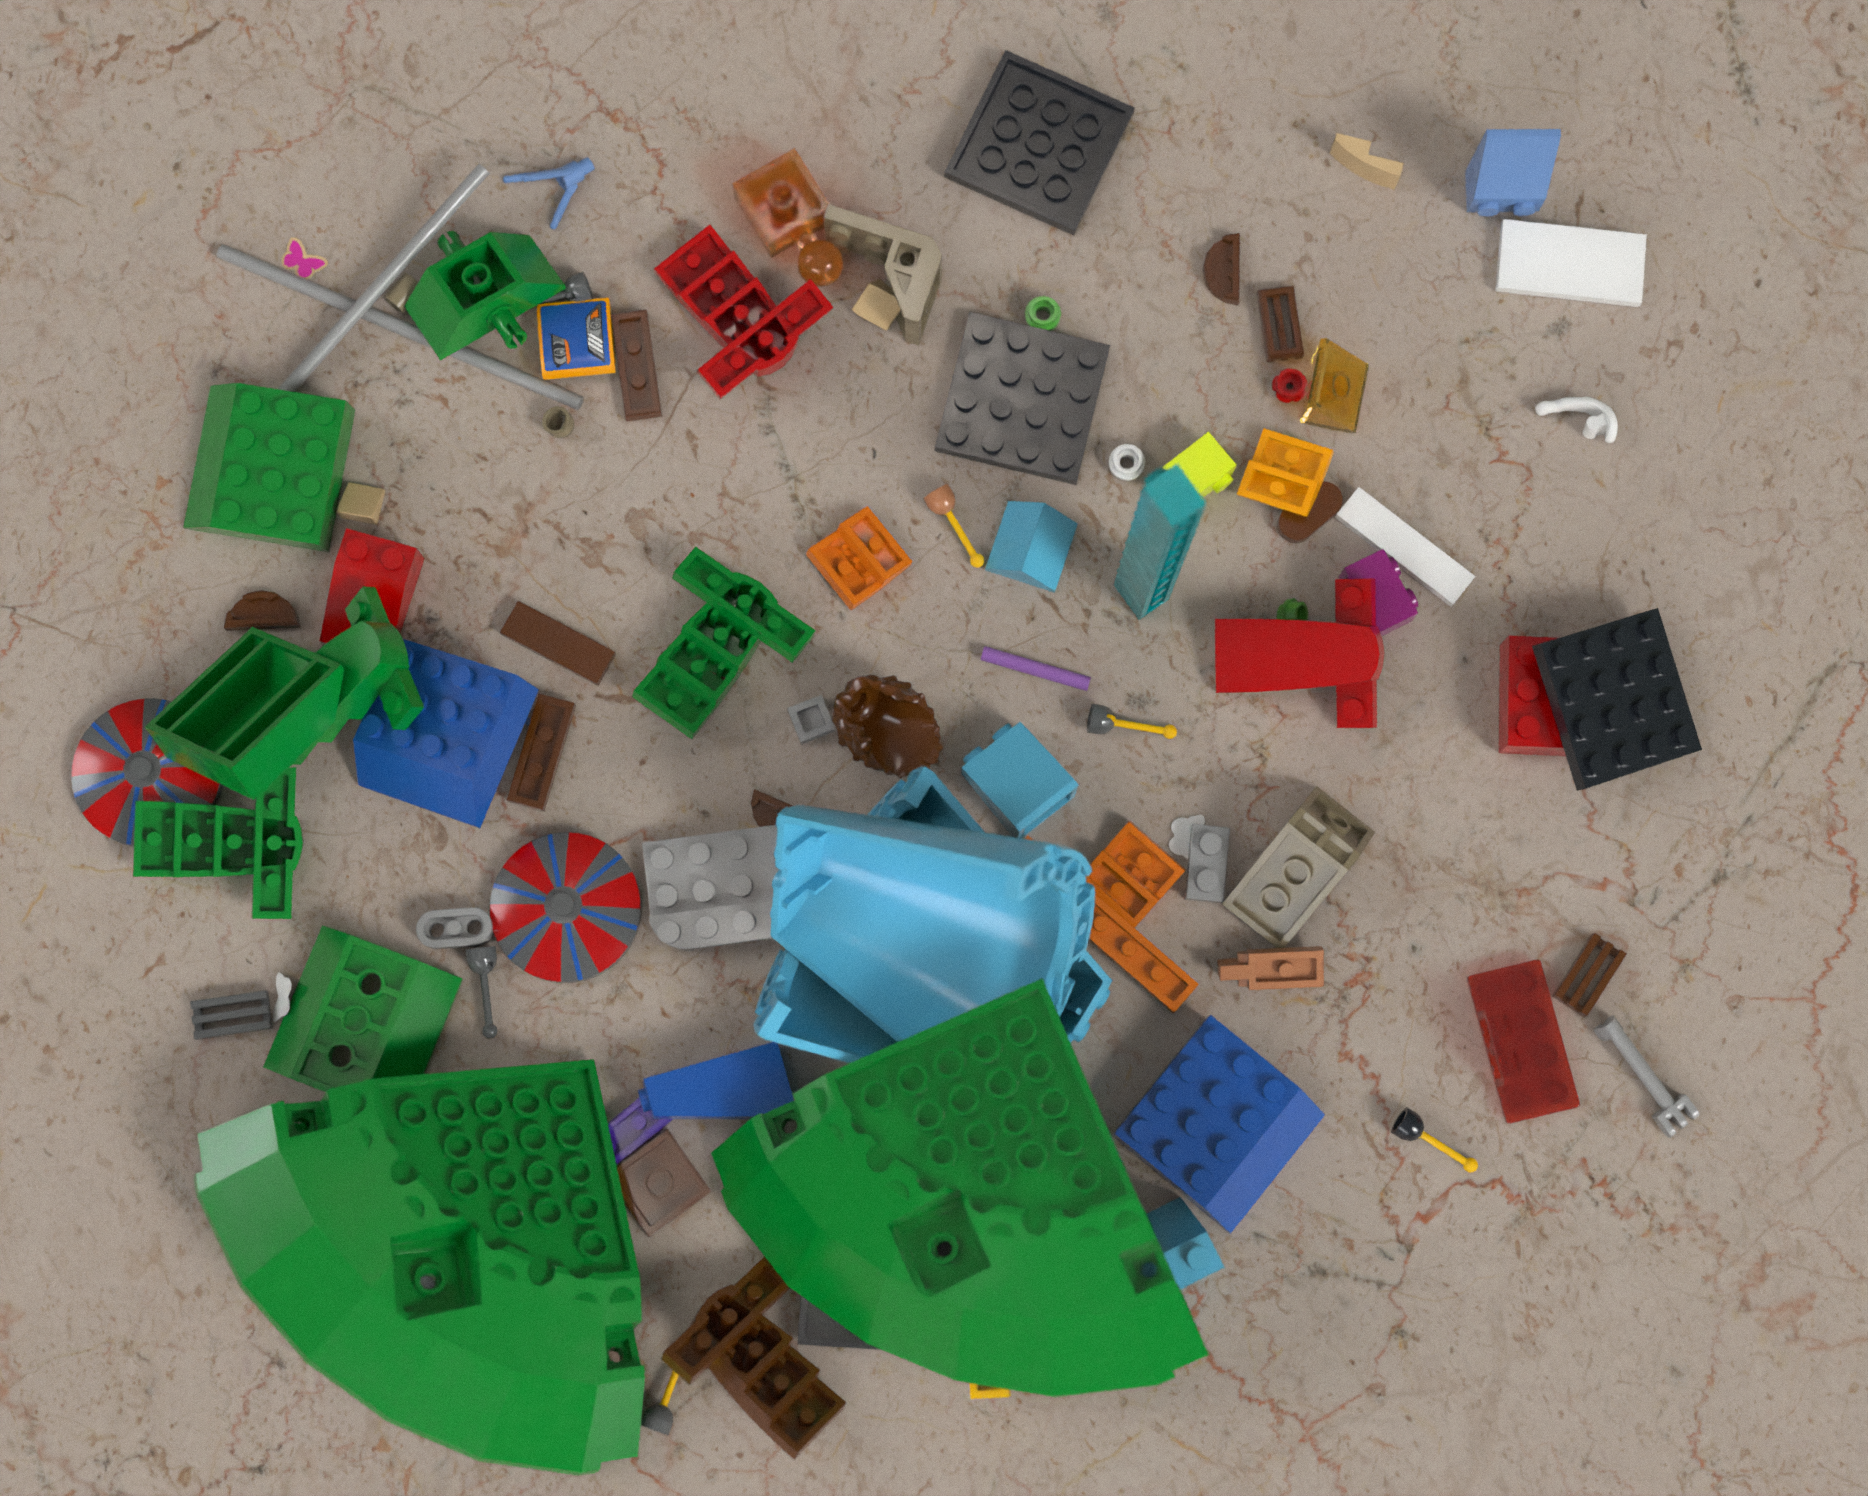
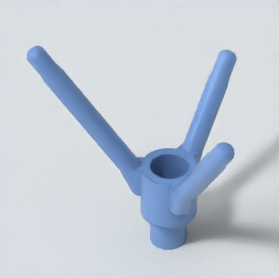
(567, 177)

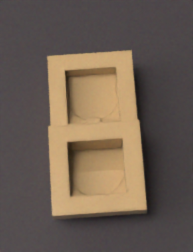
(1355, 156)

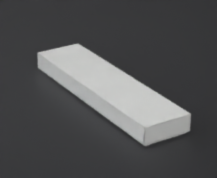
(1408, 547)

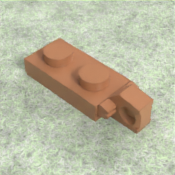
(1275, 968)

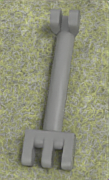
(1670, 1107)

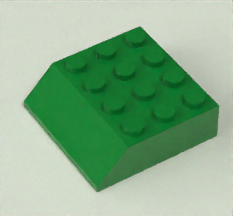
(270, 465)
(251, 712)

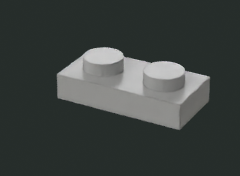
(1207, 863)

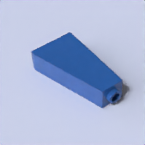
(720, 1088)

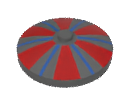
(124, 764)
(565, 907)

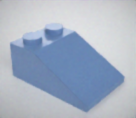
(1511, 171)

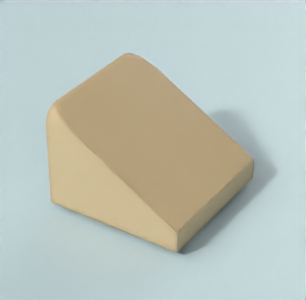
(878, 304)
(361, 503)

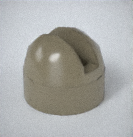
(553, 420)

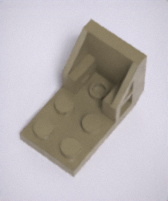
(909, 258)
(1299, 868)

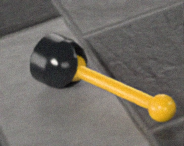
(1411, 1127)

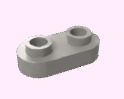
(456, 928)

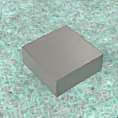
(811, 719)

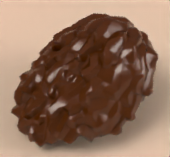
(887, 725)

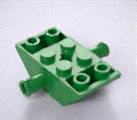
(481, 290)

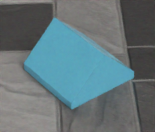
(1032, 544)

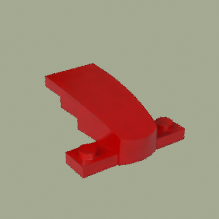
(738, 311)
(1309, 654)

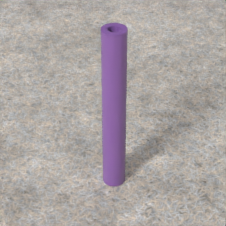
(1035, 668)

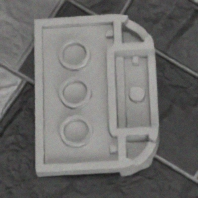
(711, 887)

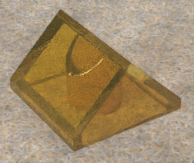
(1334, 388)

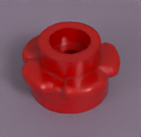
(1293, 377)

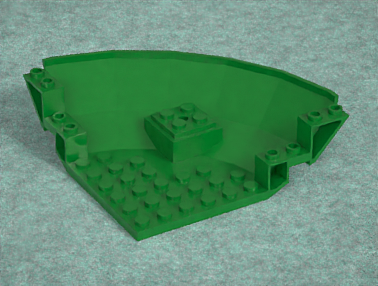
(979, 1144)
(493, 1192)

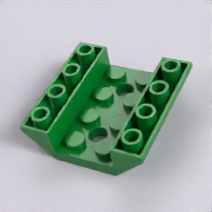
(386, 1031)

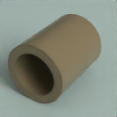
(400, 292)

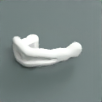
(1602, 418)

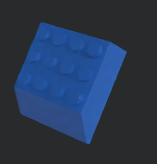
(455, 745)
(1219, 1123)

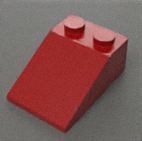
(371, 563)

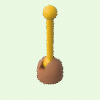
(942, 502)

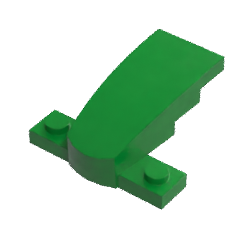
(717, 640)
(373, 666)
(226, 841)

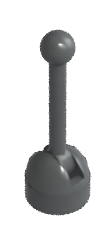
(576, 290)
(482, 962)

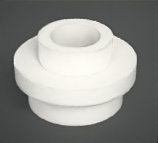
(1126, 451)

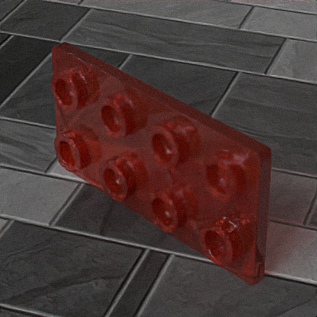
(1523, 1041)

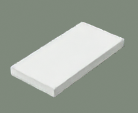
(1571, 263)

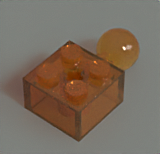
(793, 223)

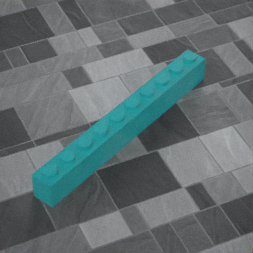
(1158, 539)

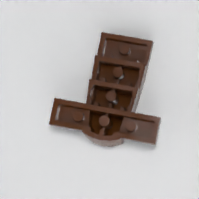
(756, 1361)

